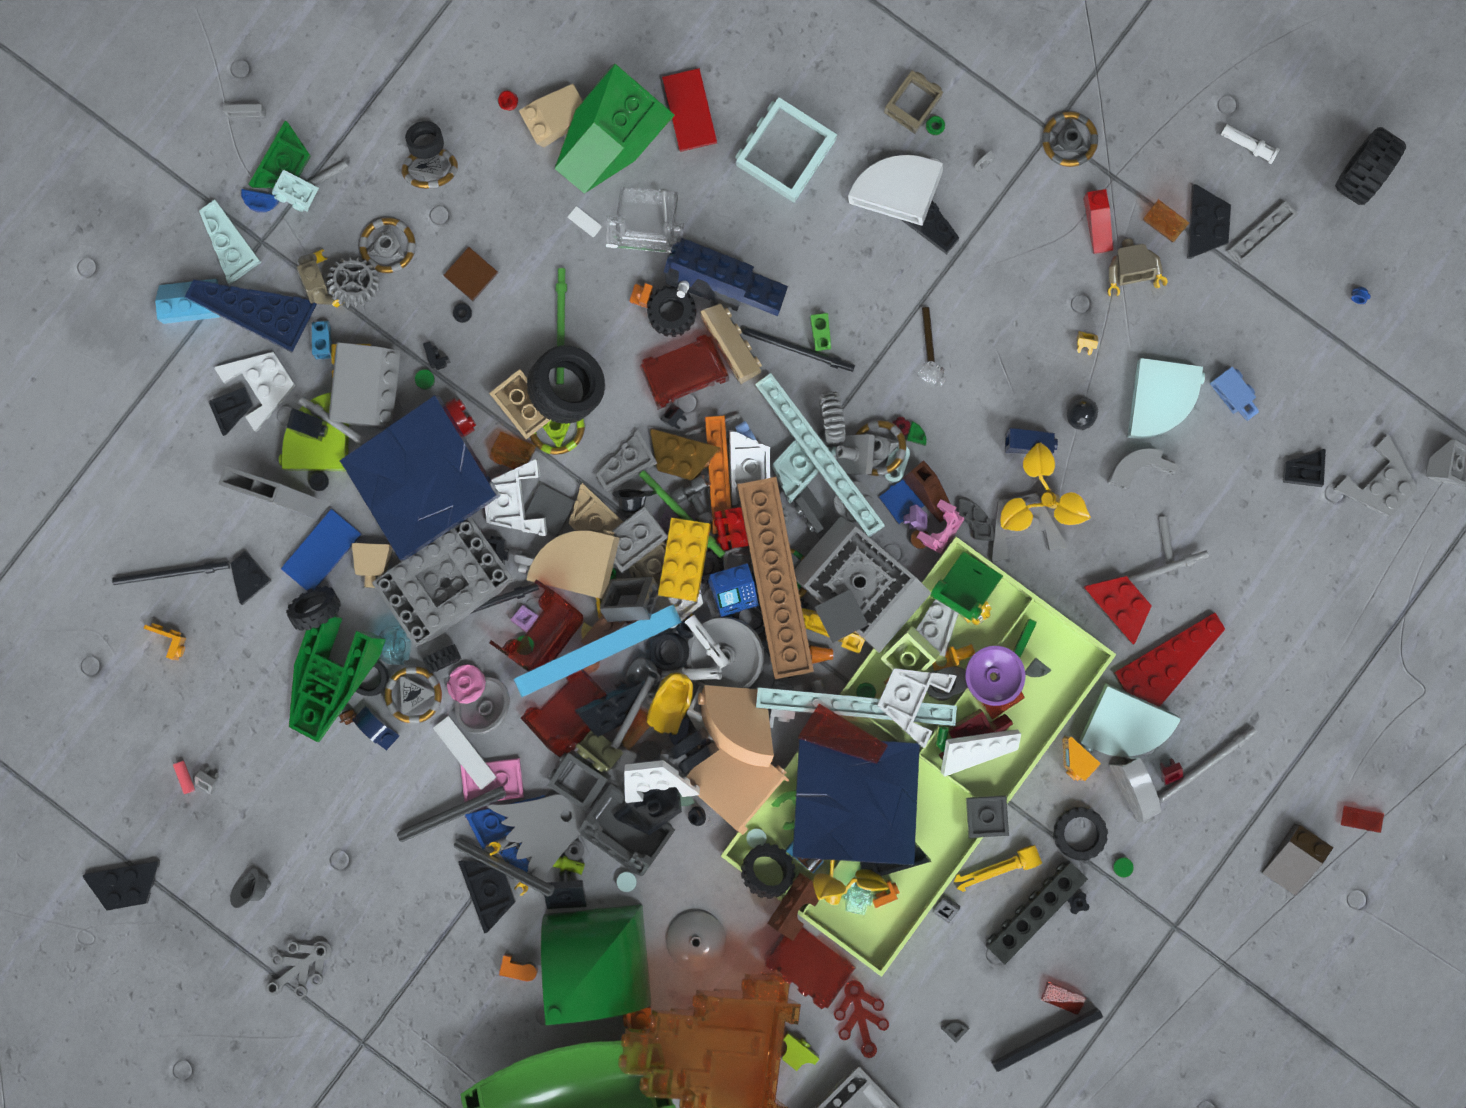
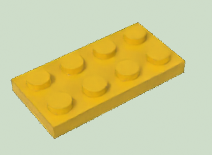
(684, 559)

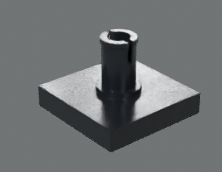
(566, 893)

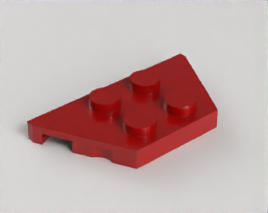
(1122, 604)

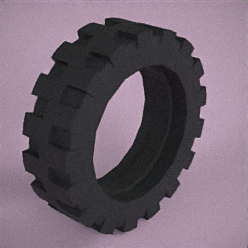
(305, 601)
(1101, 838)
(781, 858)

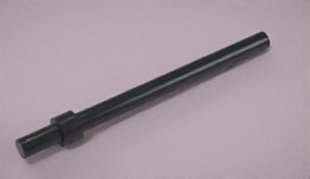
(835, 361)
(207, 567)
(519, 592)

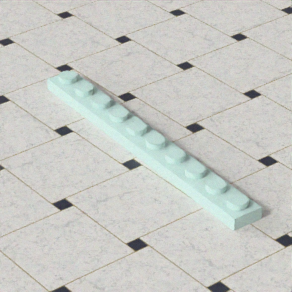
(820, 455)
(848, 705)

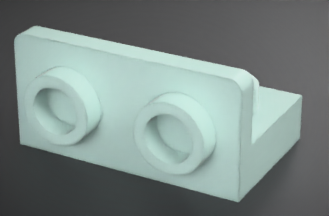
(294, 191)

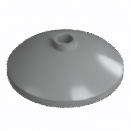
(475, 715)
(698, 926)

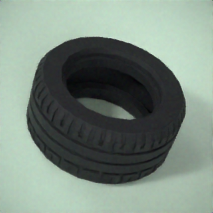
(583, 366)

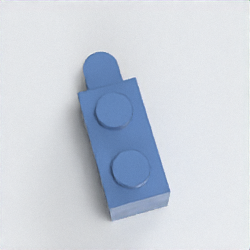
(1235, 393)

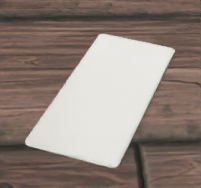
(584, 221)

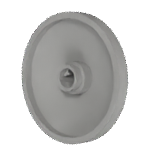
(738, 644)

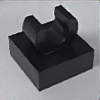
(672, 415)

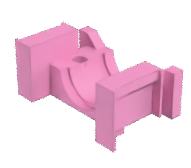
(940, 541)

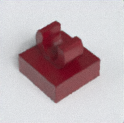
(1171, 773)

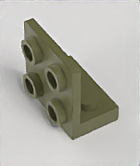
(600, 751)

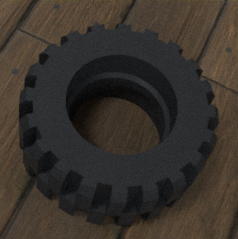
(1370, 166)

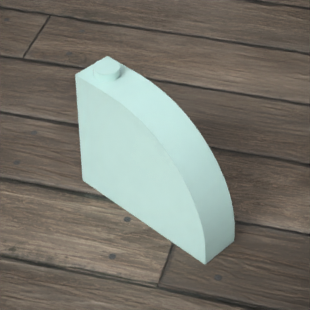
(1162, 396)
(1126, 724)

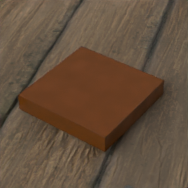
(470, 274)

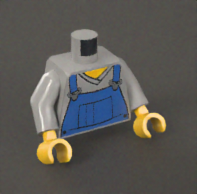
(508, 853)

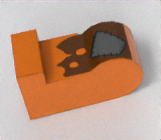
(517, 970)

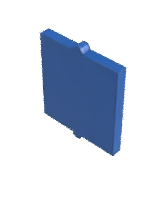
(899, 500)

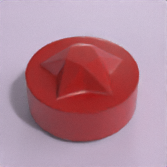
(508, 100)

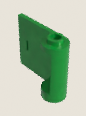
(967, 586)

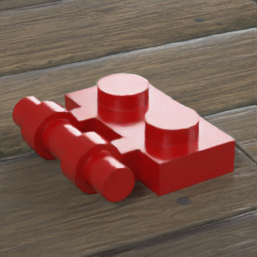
(736, 527)

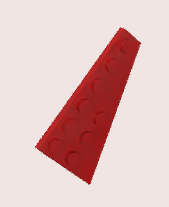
(1165, 666)

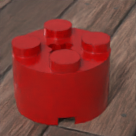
(465, 423)

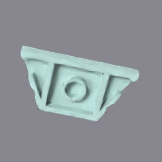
(795, 470)

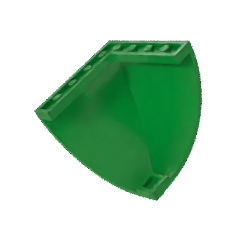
(594, 964)

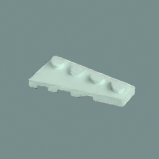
(231, 248)

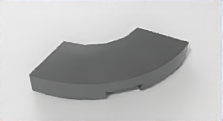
(977, 519)

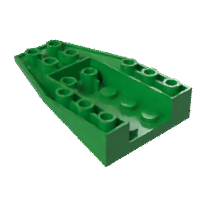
(610, 130)

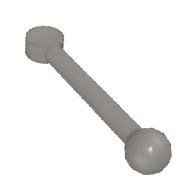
(664, 192)

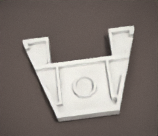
(267, 380)
(509, 507)
(904, 697)
(654, 775)

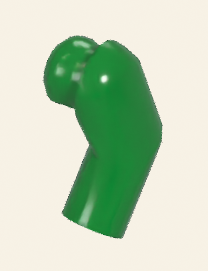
(942, 737)

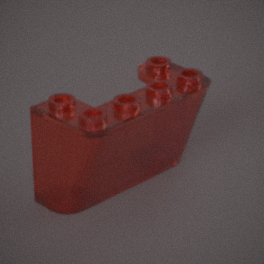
(809, 966)

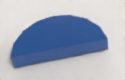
(259, 201)

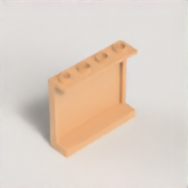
(735, 787)

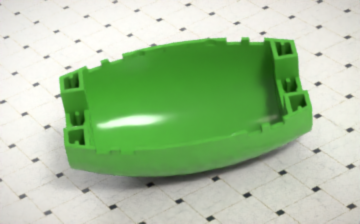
(564, 1078)

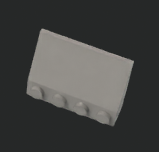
(364, 385)

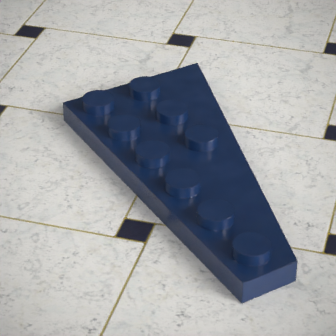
(266, 314)

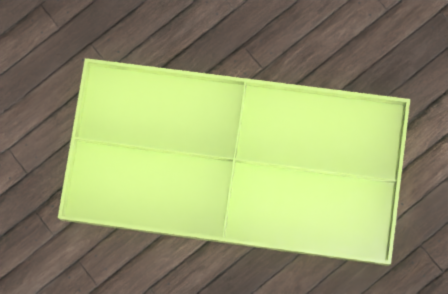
(941, 815)

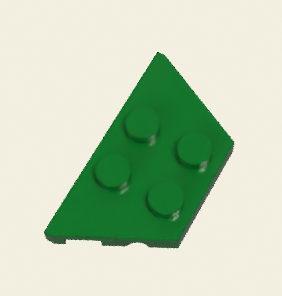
(284, 154)

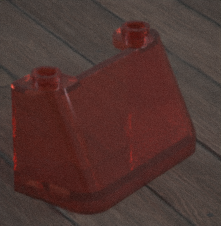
(684, 371)
(556, 721)

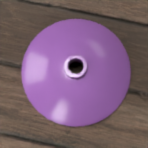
(1009, 674)

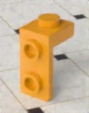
(177, 644)

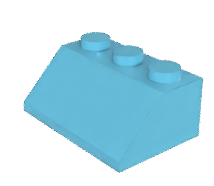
(174, 308)

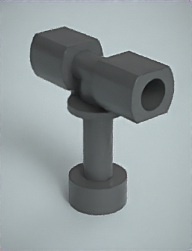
(692, 494)

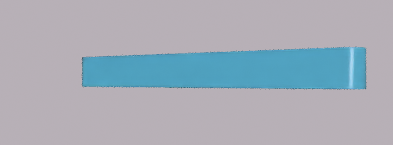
(597, 651)

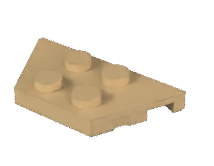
(592, 513)

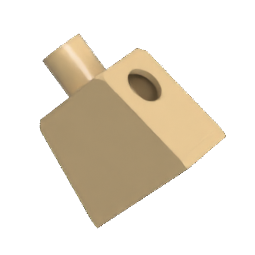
(371, 561)

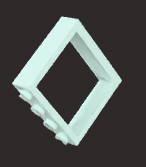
(791, 194)

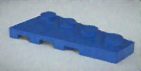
(488, 826)

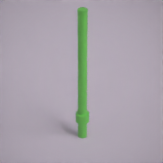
(561, 289)
(678, 510)

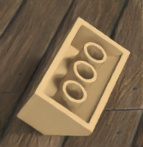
(730, 342)

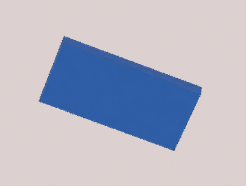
(321, 551)

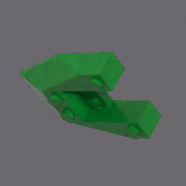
(324, 686)

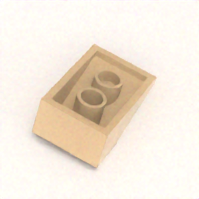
(551, 115)
(515, 403)

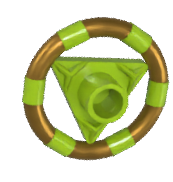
(557, 433)

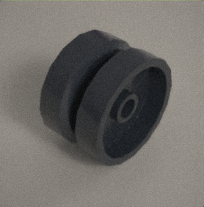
(692, 748)

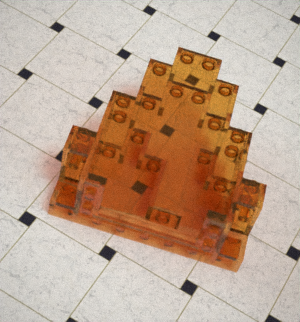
(718, 1050)

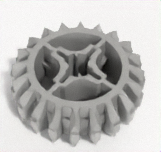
(352, 272)
(832, 417)

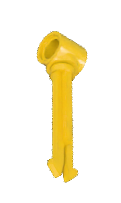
(1027, 858)

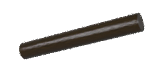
(928, 334)

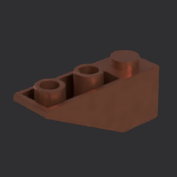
(927, 488)

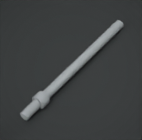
(317, 410)
(1187, 560)
(1238, 742)

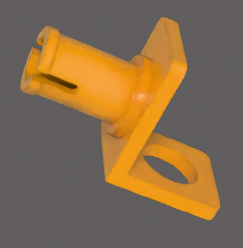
(954, 656)

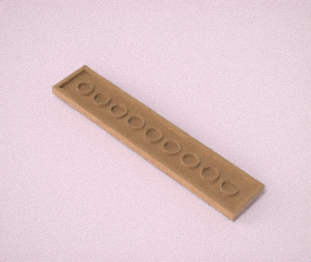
(775, 578)

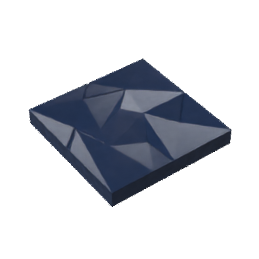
(420, 478)
(856, 806)

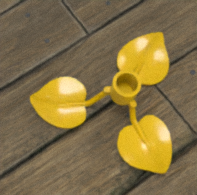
(1069, 508)
(832, 890)

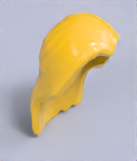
(670, 703)

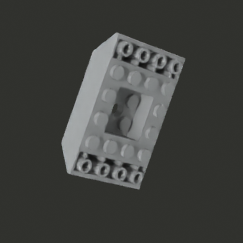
(415, 589)
(889, 591)

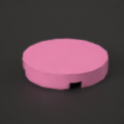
(466, 684)

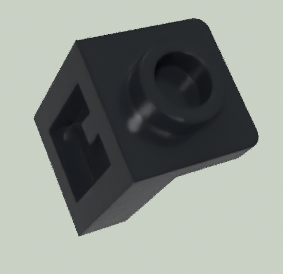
(432, 354)

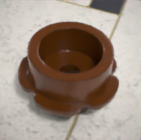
(347, 716)

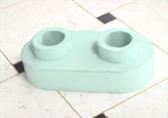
(901, 469)

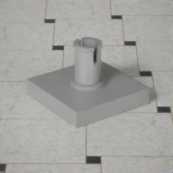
(856, 454)

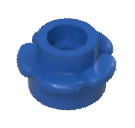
(1360, 295)

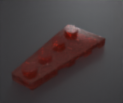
(838, 734)

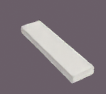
(464, 752)

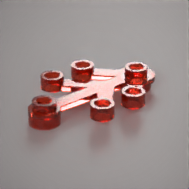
(861, 1015)

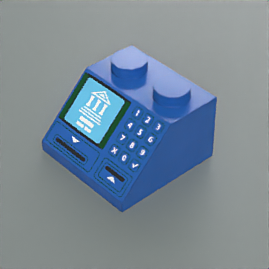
(733, 590)

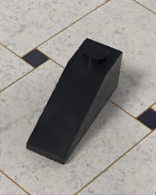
(307, 425)

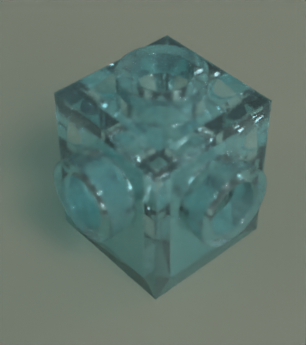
(857, 899)

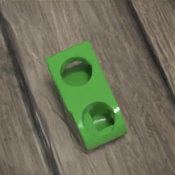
(820, 331)

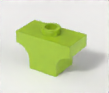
(798, 1052)

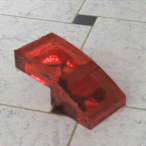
(1362, 819)

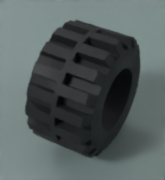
(671, 327)

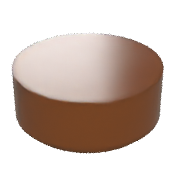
(917, 543)

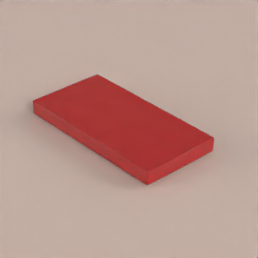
(690, 110)

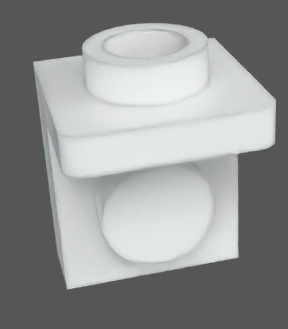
(783, 715)

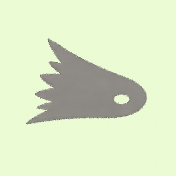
(541, 829)

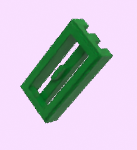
(1024, 637)

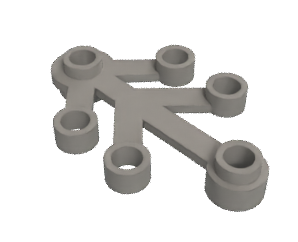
(301, 966)

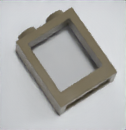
(904, 118)

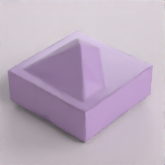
(524, 618)

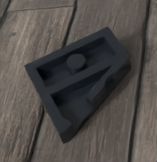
(230, 408)
(1306, 470)
(248, 577)

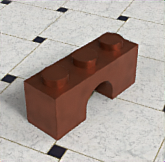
(785, 916)

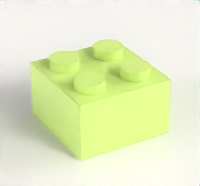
(910, 652)

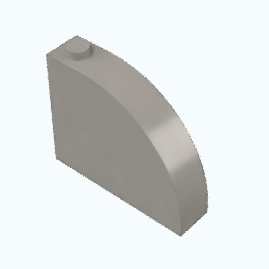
(270, 492)
(1137, 788)

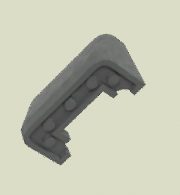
(623, 843)

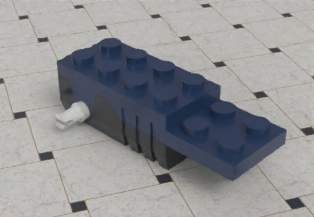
(720, 278)

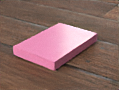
(508, 775)

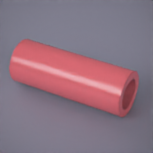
(184, 777)

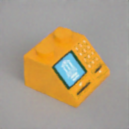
(1077, 760)

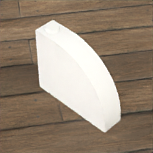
(898, 187)

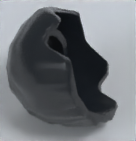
(1082, 413)

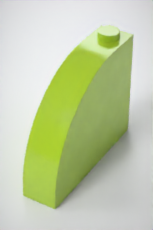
(313, 455)

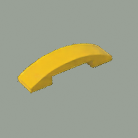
(813, 622)

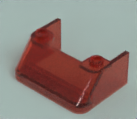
(549, 632)

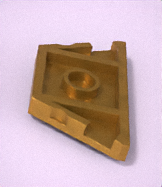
(681, 455)

